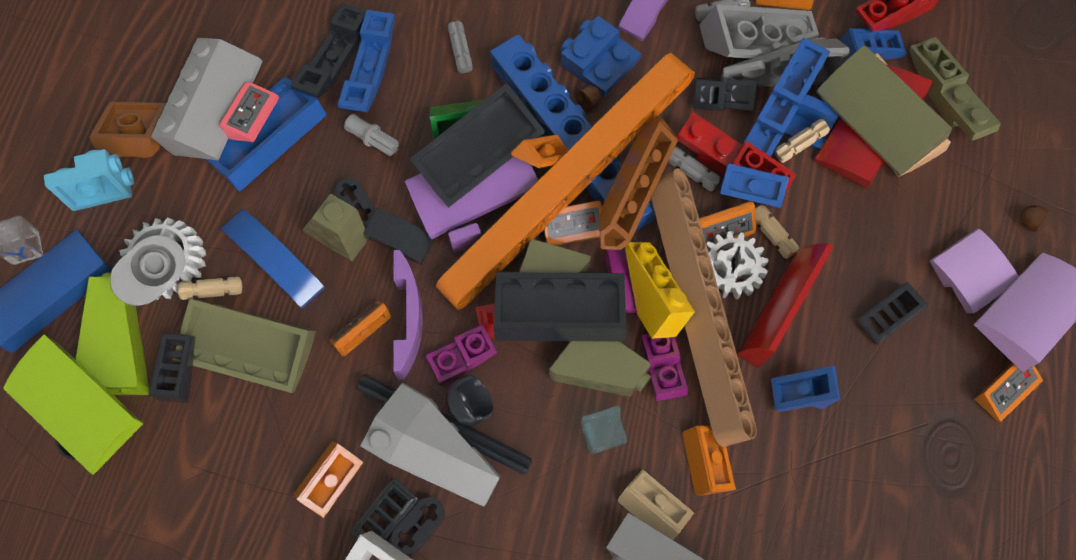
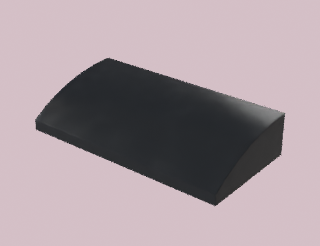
(476, 145)
(560, 307)

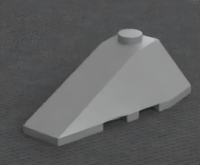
(754, 30)
(770, 66)
(424, 443)

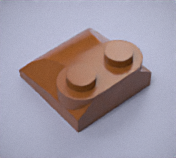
(127, 129)

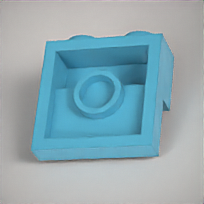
(92, 182)

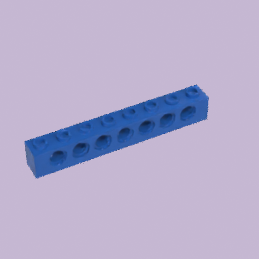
(517, 54)

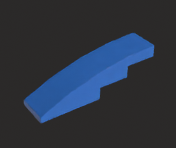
(787, 96)

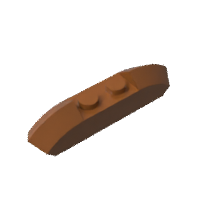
(635, 184)

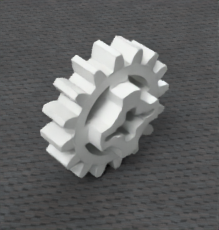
(747, 264)

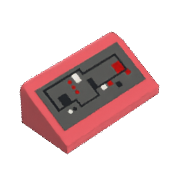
(248, 112)

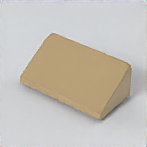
(655, 505)

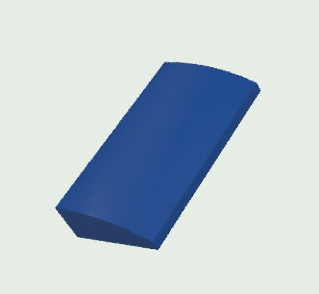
(287, 123)
(47, 289)

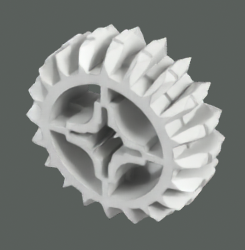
(179, 232)

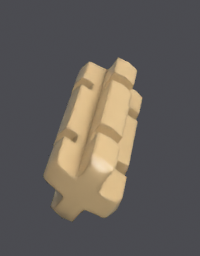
(802, 140)
(775, 232)
(209, 288)

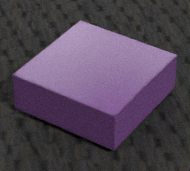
(464, 237)

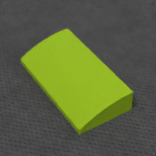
(71, 404)

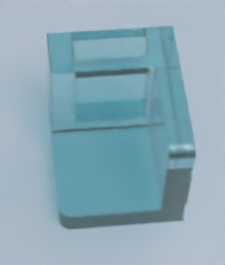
(603, 430)

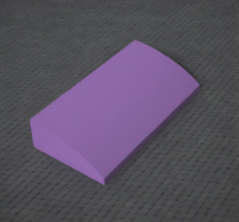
(498, 189)

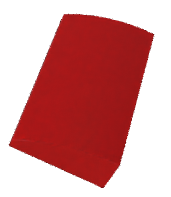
(849, 154)
(784, 303)

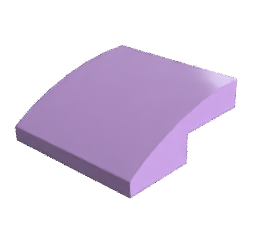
(974, 270)

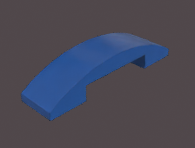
(370, 62)
(273, 258)

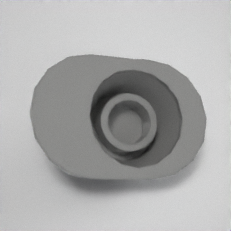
(147, 270)

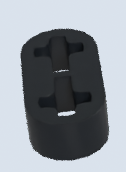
(362, 200)
(412, 520)

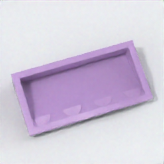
(1032, 312)

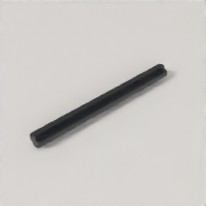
(482, 442)

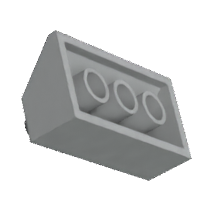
(202, 98)

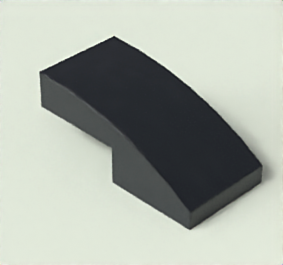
(725, 92)
(399, 235)

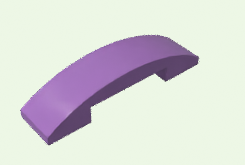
(641, 17)
(406, 350)

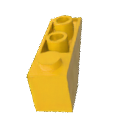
(656, 294)

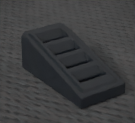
(909, 295)
(162, 367)
(385, 498)

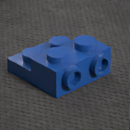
(598, 55)

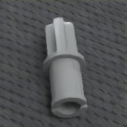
(371, 135)

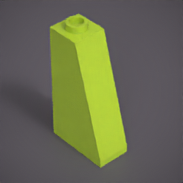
(111, 340)

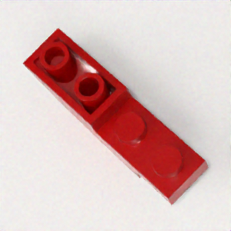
(890, 13)
(718, 149)

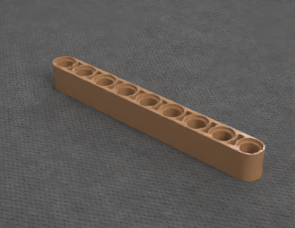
(708, 327)

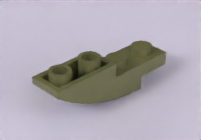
(950, 92)

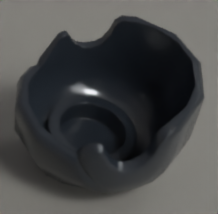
(469, 401)

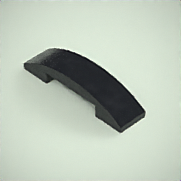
(333, 54)

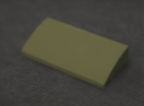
(884, 110)
(247, 344)

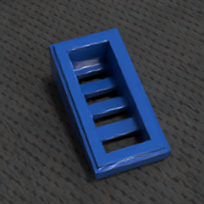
(857, 37)

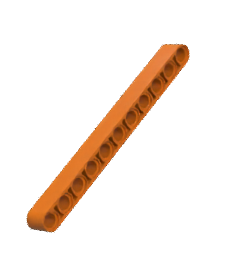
(564, 181)

